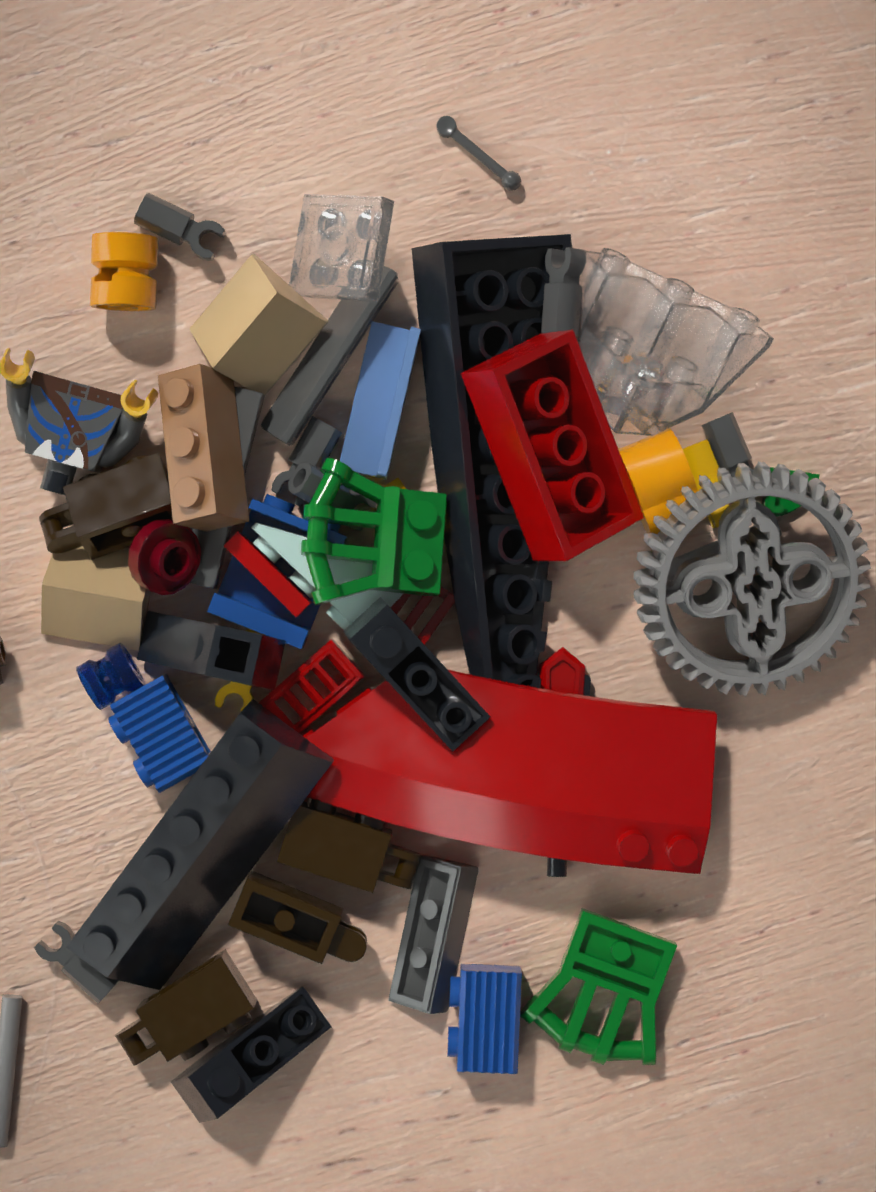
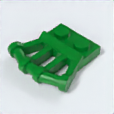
(405, 542)
(619, 960)

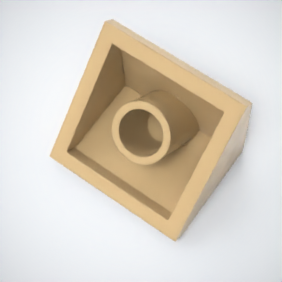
(256, 327)
(93, 599)

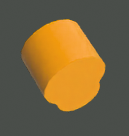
(657, 474)

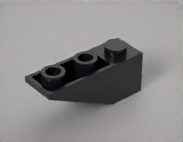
(211, 650)
(416, 674)
(250, 1056)

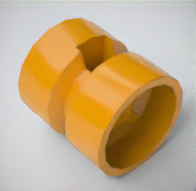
(123, 271)

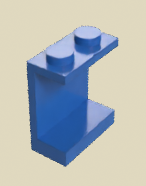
(247, 600)

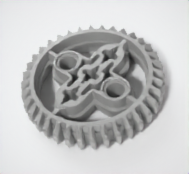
(768, 591)

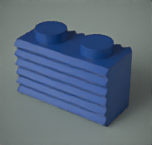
(160, 733)
(486, 1018)

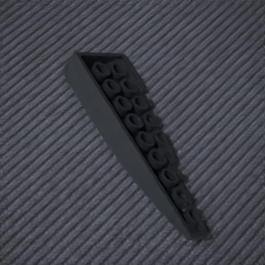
(471, 307)

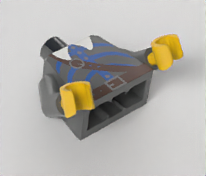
(71, 421)

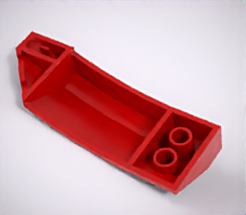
(536, 778)

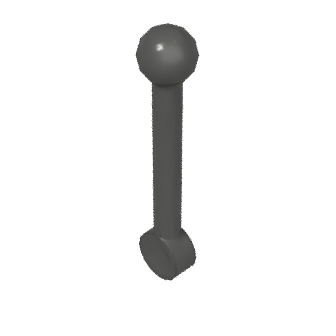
(447, 128)

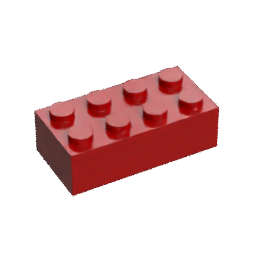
(553, 446)

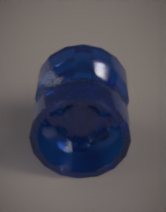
(110, 676)

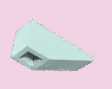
(344, 611)

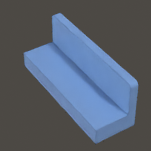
(380, 399)

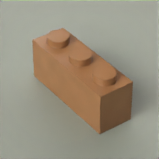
(203, 448)

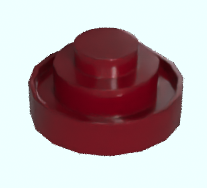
(164, 557)

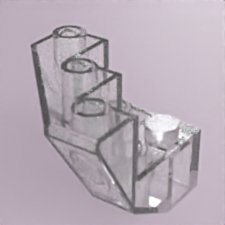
(658, 344)

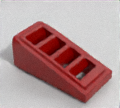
(339, 660)

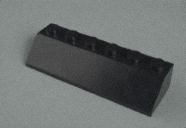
(201, 850)

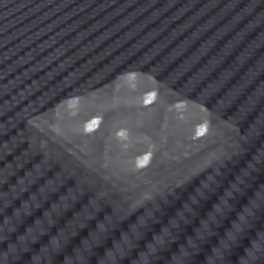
(341, 246)

